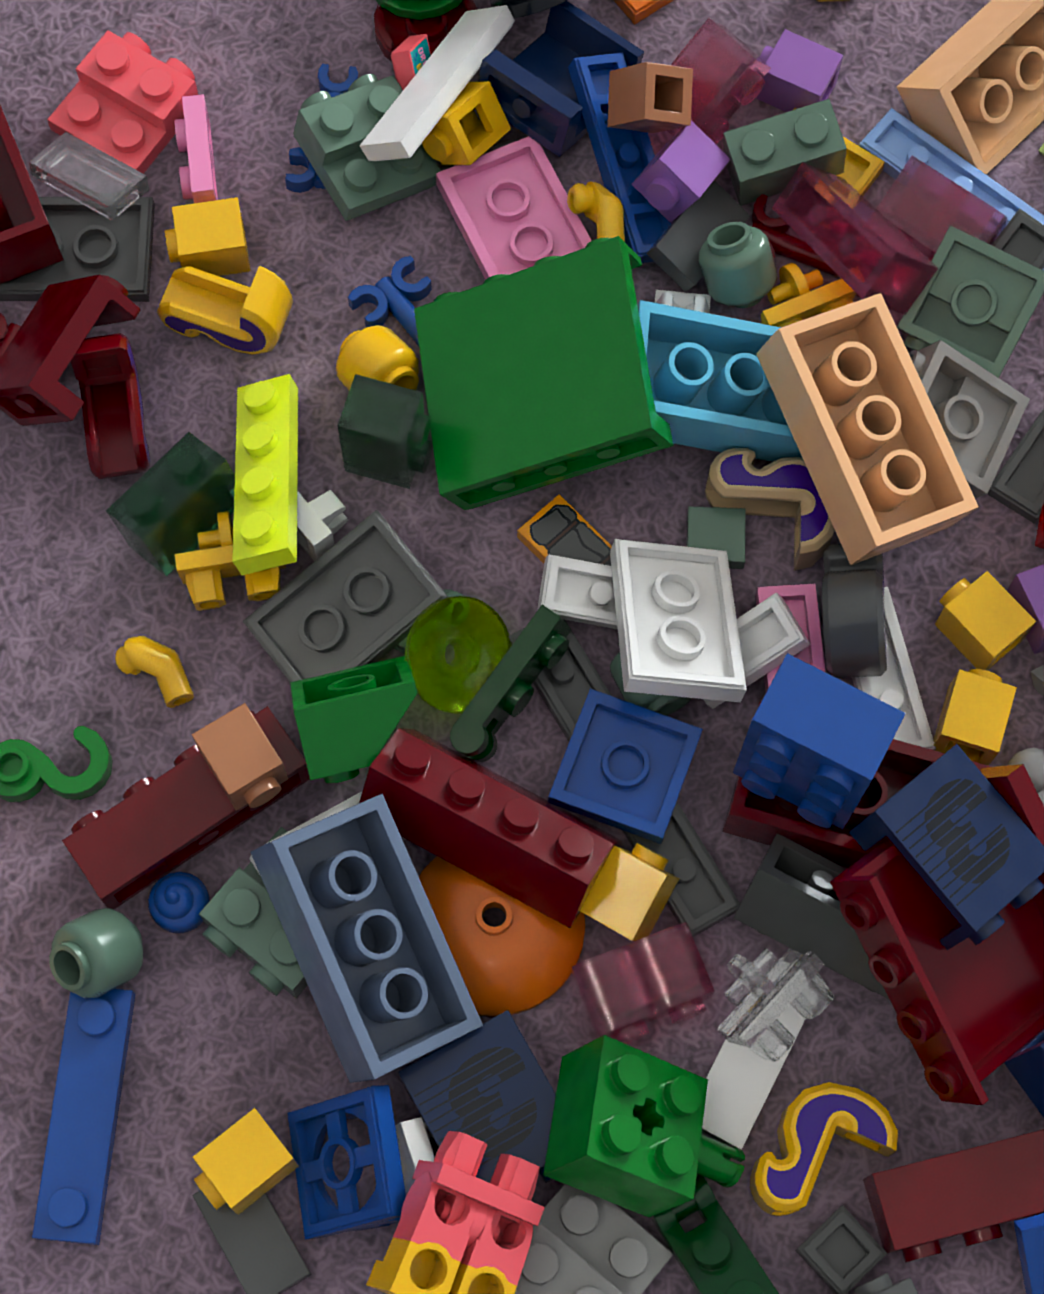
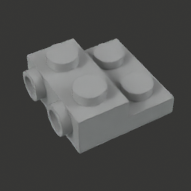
(973, 408)
(589, 1249)

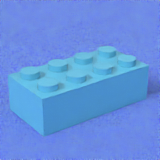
(712, 381)

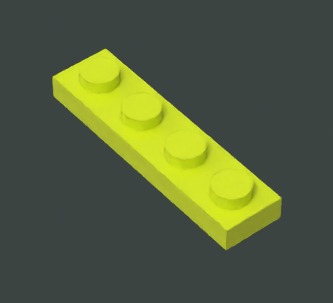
(266, 475)

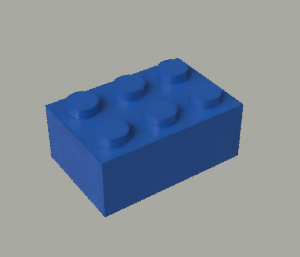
(816, 743)

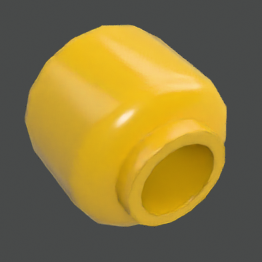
(377, 355)

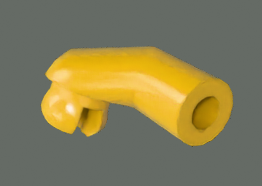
(159, 661)

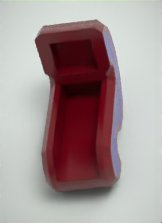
(111, 406)

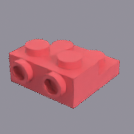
(125, 100)

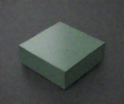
(718, 530)

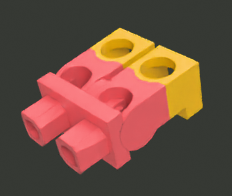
(460, 1229)

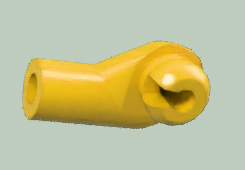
(599, 206)

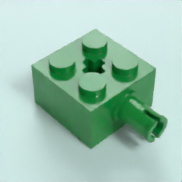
(633, 1129)

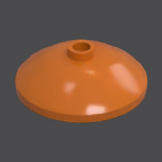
(504, 964)

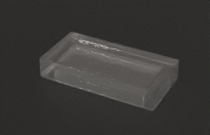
(89, 176)

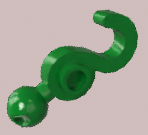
(27, 769)

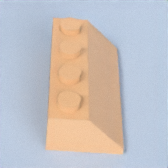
(983, 84)

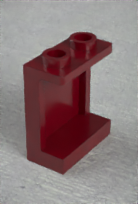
(50, 341)

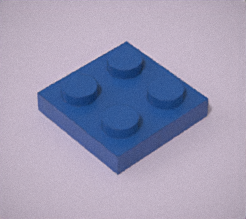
(625, 766)

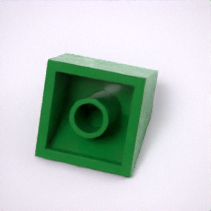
(350, 715)

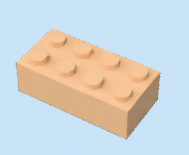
(866, 428)

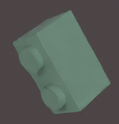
(772, 149)

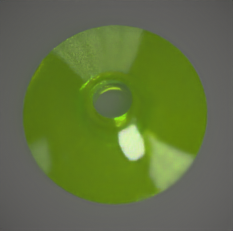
(478, 643)

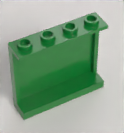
(538, 376)

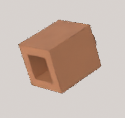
(650, 97)
(241, 758)

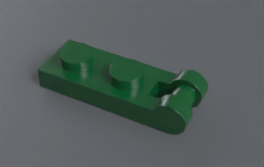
(509, 685)
(713, 1252)

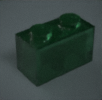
(384, 432)
(175, 502)

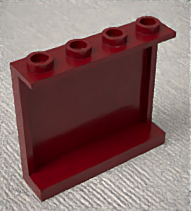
(960, 1004)

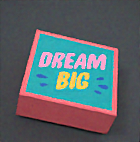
(409, 58)

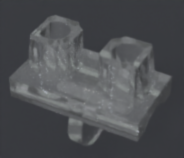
(764, 992)

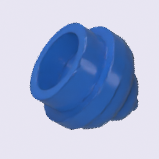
(178, 901)

